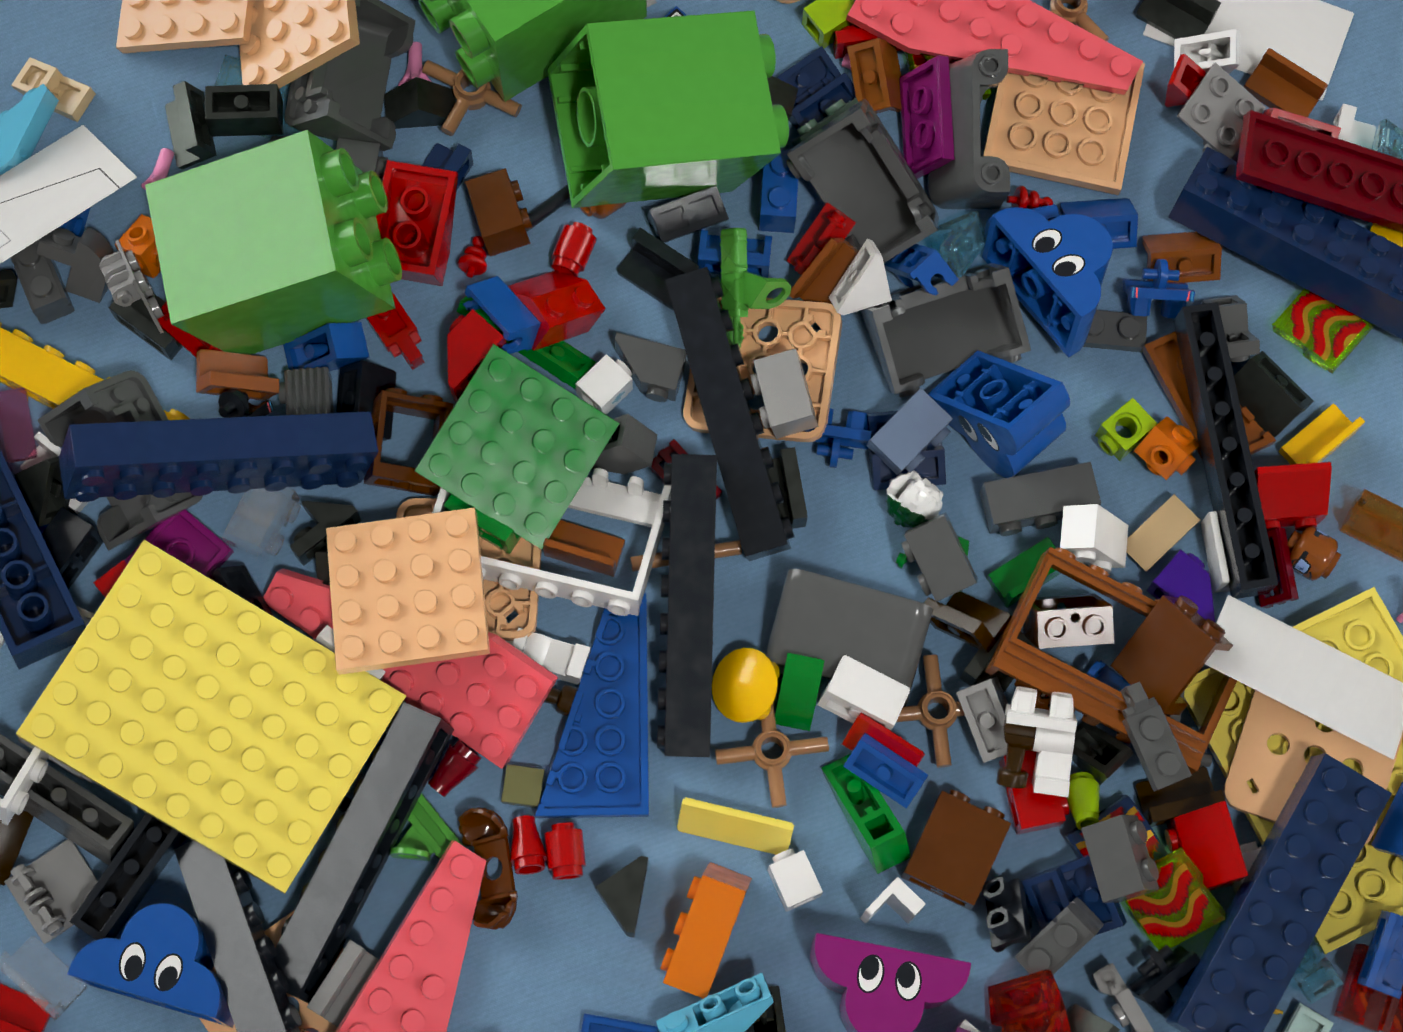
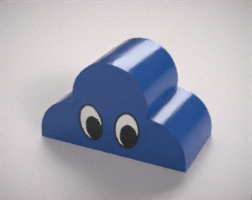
(1053, 268)
(1003, 410)
(157, 962)

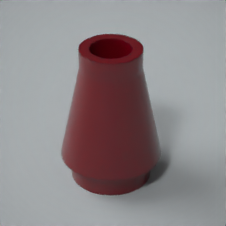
(454, 767)

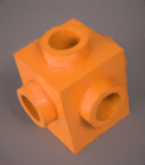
(142, 242)
(1168, 449)

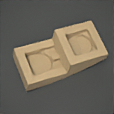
(72, 95)
(1160, 532)

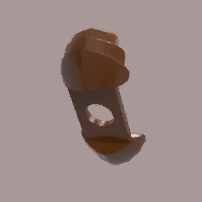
(489, 837)

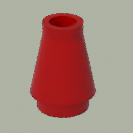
(527, 848)

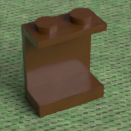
(1170, 651)
(957, 849)

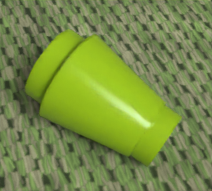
(1084, 799)

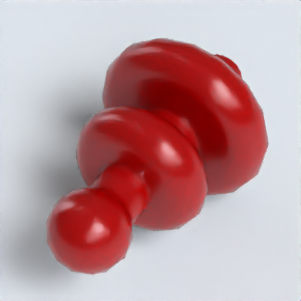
(1030, 200)
(474, 257)

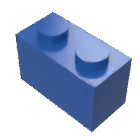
(778, 196)

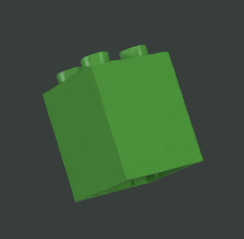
(519, 39)
(665, 107)
(272, 244)

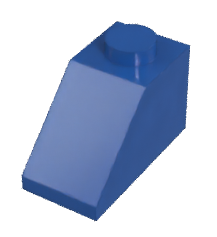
(328, 346)

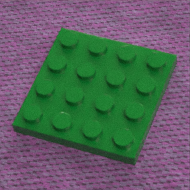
(516, 446)

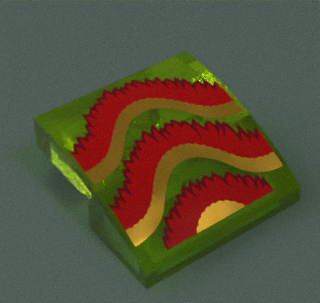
(1321, 329)
(1179, 906)

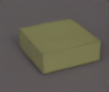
(523, 786)

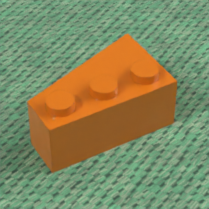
(705, 929)

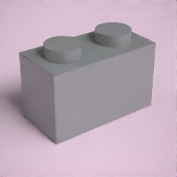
(784, 393)

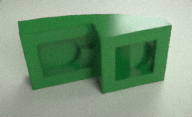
(799, 691)

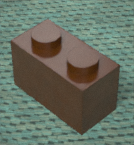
(498, 213)

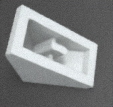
(1209, 48)
(862, 283)

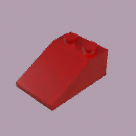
(419, 218)

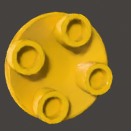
(745, 685)

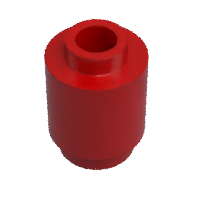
(573, 249)
(565, 851)

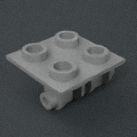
(1218, 110)
(128, 283)
(52, 889)

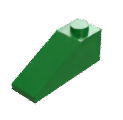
(868, 817)

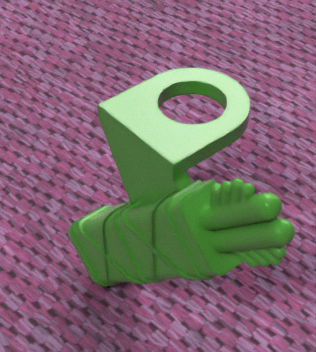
(742, 287)
(425, 836)

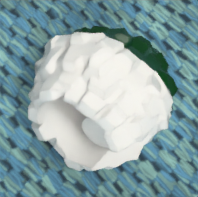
(913, 500)

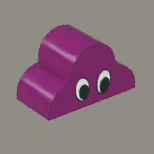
(883, 984)

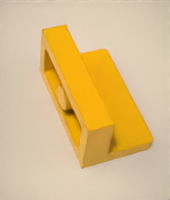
(1320, 437)

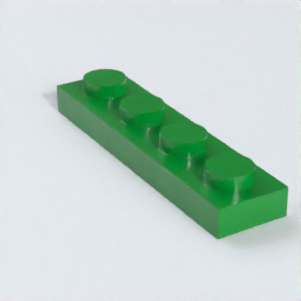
(558, 359)

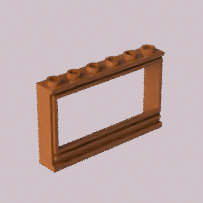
(1090, 696)

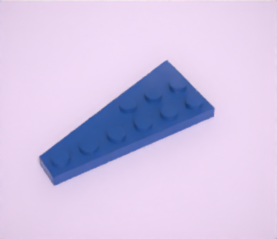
(605, 737)

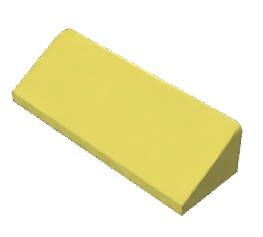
(734, 826)

